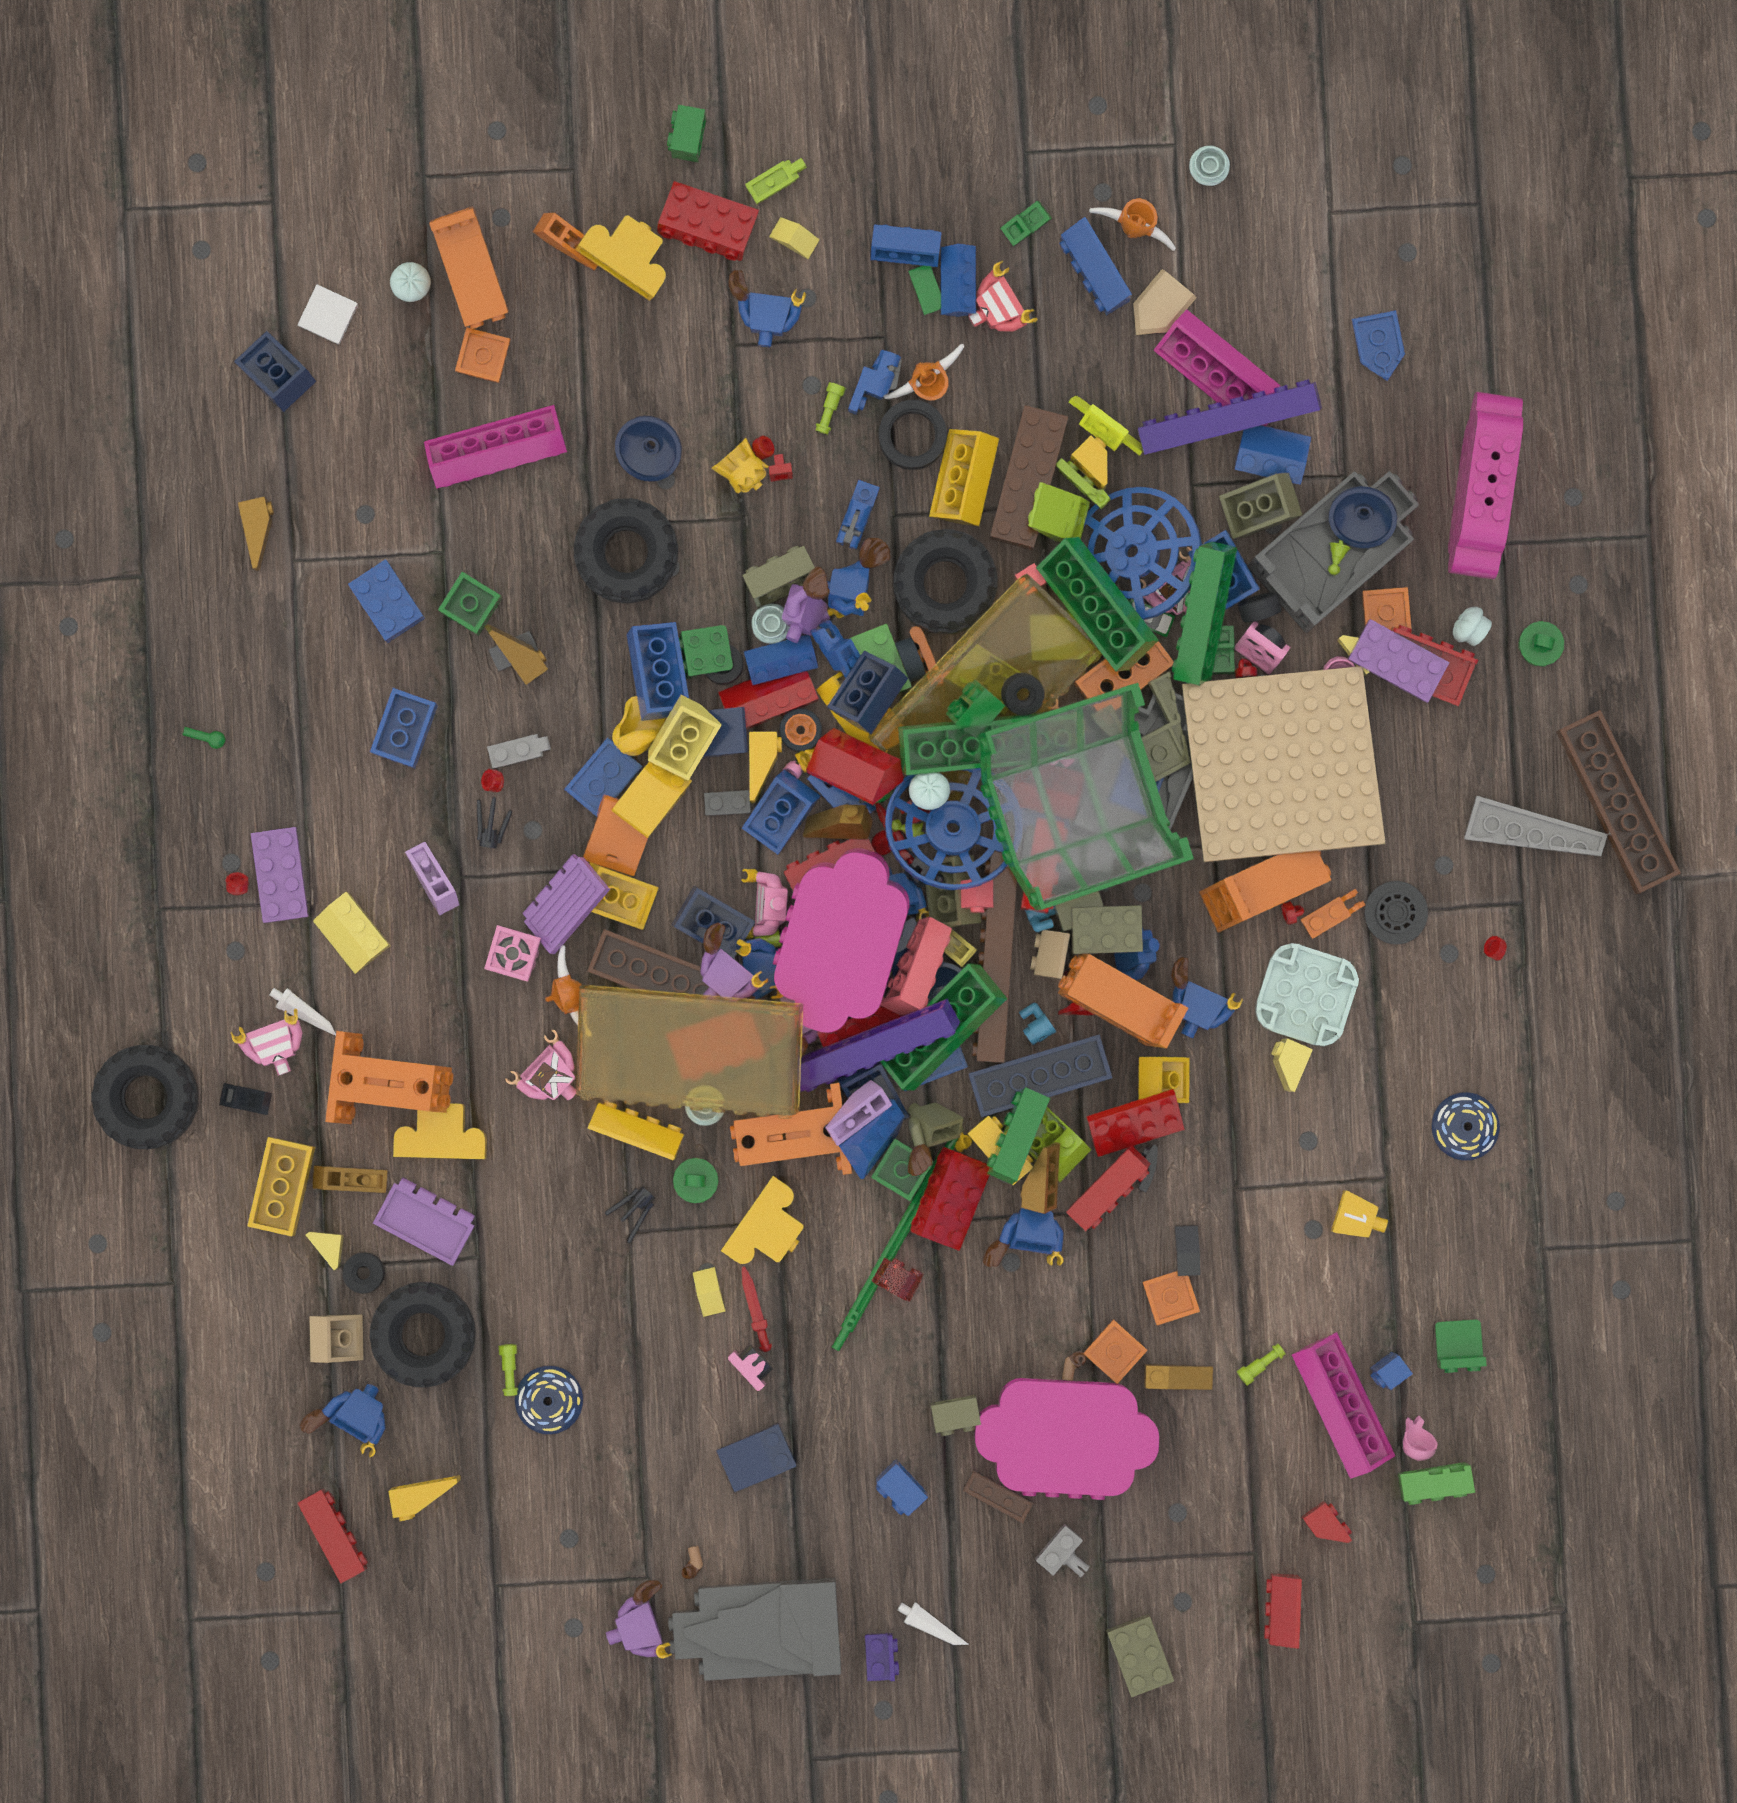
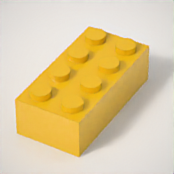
(281, 1186)

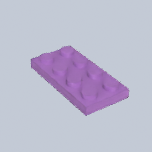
(1398, 661)
(279, 875)

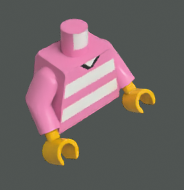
(770, 903)
(272, 1043)

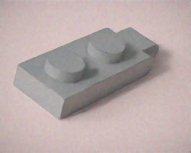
(518, 750)

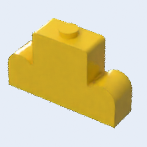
(626, 254)
(440, 1136)
(766, 1226)

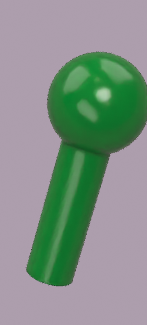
(215, 739)

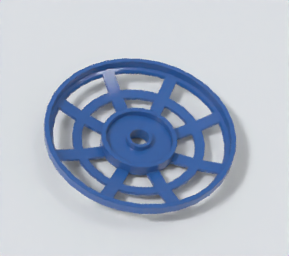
(1148, 548)
(943, 840)

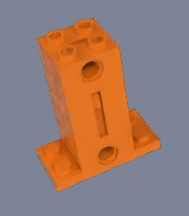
(469, 267)
(1263, 887)
(1121, 1001)
(382, 1082)
(790, 1138)

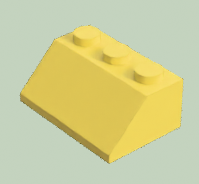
(683, 738)
(351, 932)
(1290, 1061)

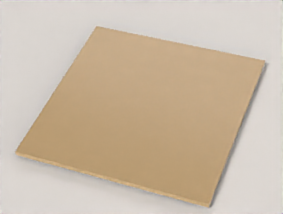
(1283, 764)

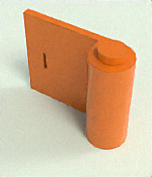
(615, 838)

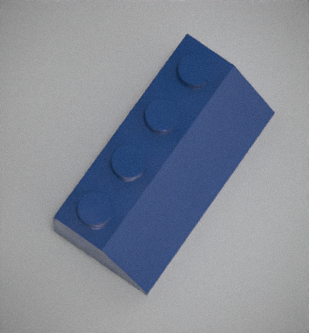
(1095, 266)
(657, 668)

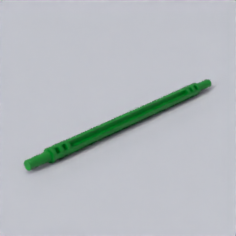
(889, 1252)

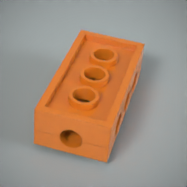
(1158, 664)

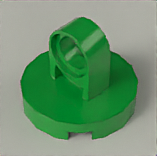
(1541, 643)
(695, 1180)

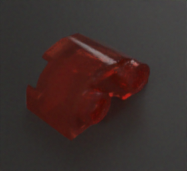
(898, 1280)

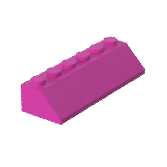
(1211, 361)
(495, 446)
(1343, 1405)

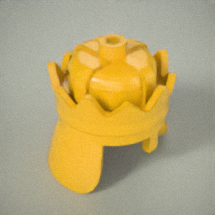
(742, 468)

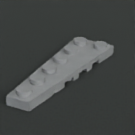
(1514, 826)

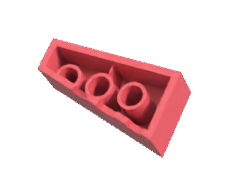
(918, 967)

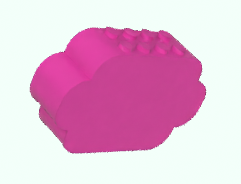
(1485, 485)
(841, 939)
(1066, 1437)

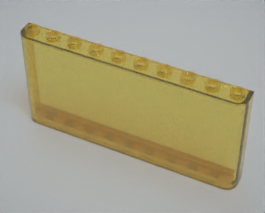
(1016, 635)
(689, 1051)

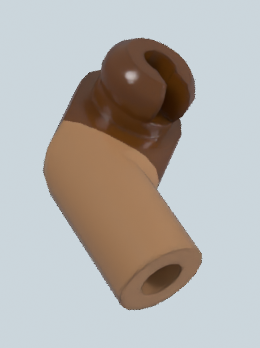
(1071, 1363)
(694, 1565)

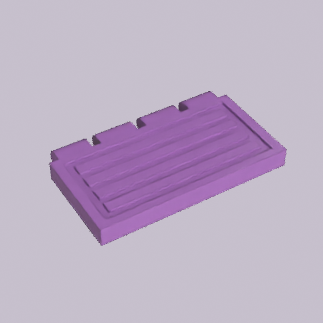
(565, 903)
(424, 1223)

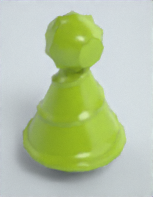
(1338, 552)
(916, 828)

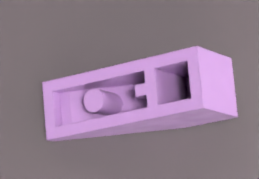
(432, 878)
(858, 1111)

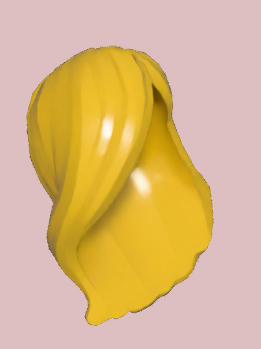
(632, 734)

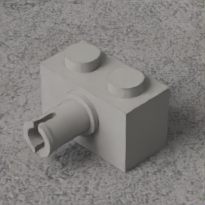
(1061, 1551)

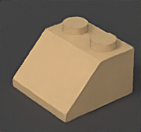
(1051, 954)
(336, 1338)

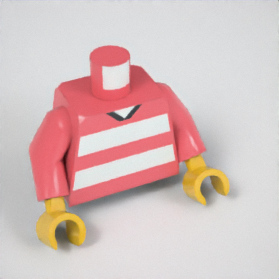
(999, 304)

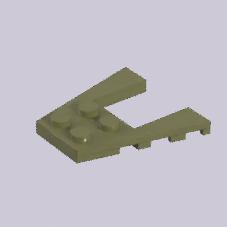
(1167, 744)

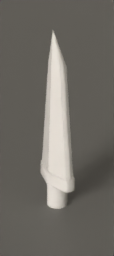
(289, 1002)
(922, 1620)

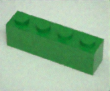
(1018, 1135)

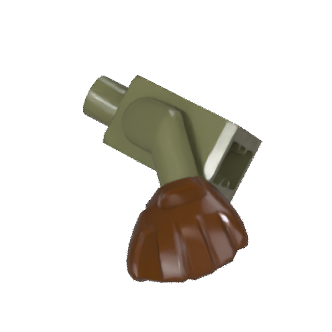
(929, 1127)

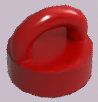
(763, 447)
(1244, 672)
(492, 780)
(880, 843)
(236, 883)
(1291, 912)
(1495, 948)

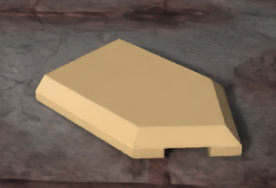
(1161, 304)

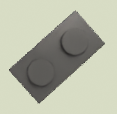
(727, 803)

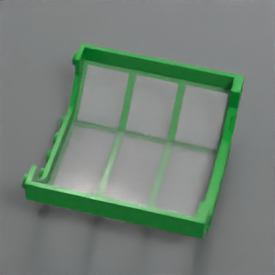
(1077, 799)

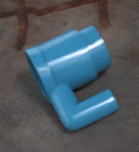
(1035, 917)
(1039, 1028)

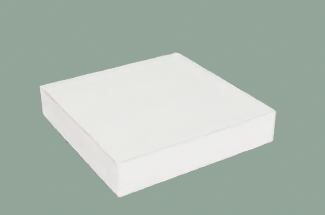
(327, 314)

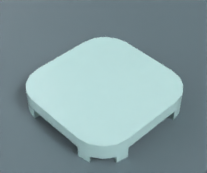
(1306, 994)

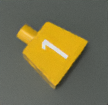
(1357, 1217)

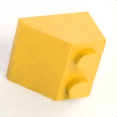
(1092, 461)
(1164, 1074)

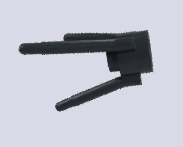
(489, 837)
(642, 1199)

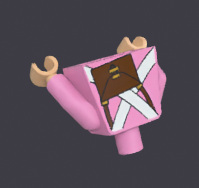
(1167, 590)
(548, 1074)

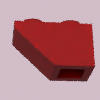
(1325, 1525)

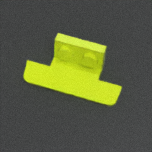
(1104, 426)

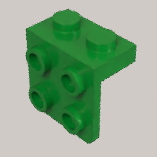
(705, 651)
(1459, 1345)

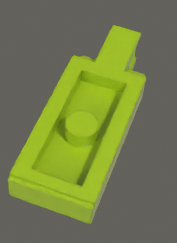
(774, 180)
(1084, 484)

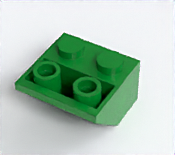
(974, 706)

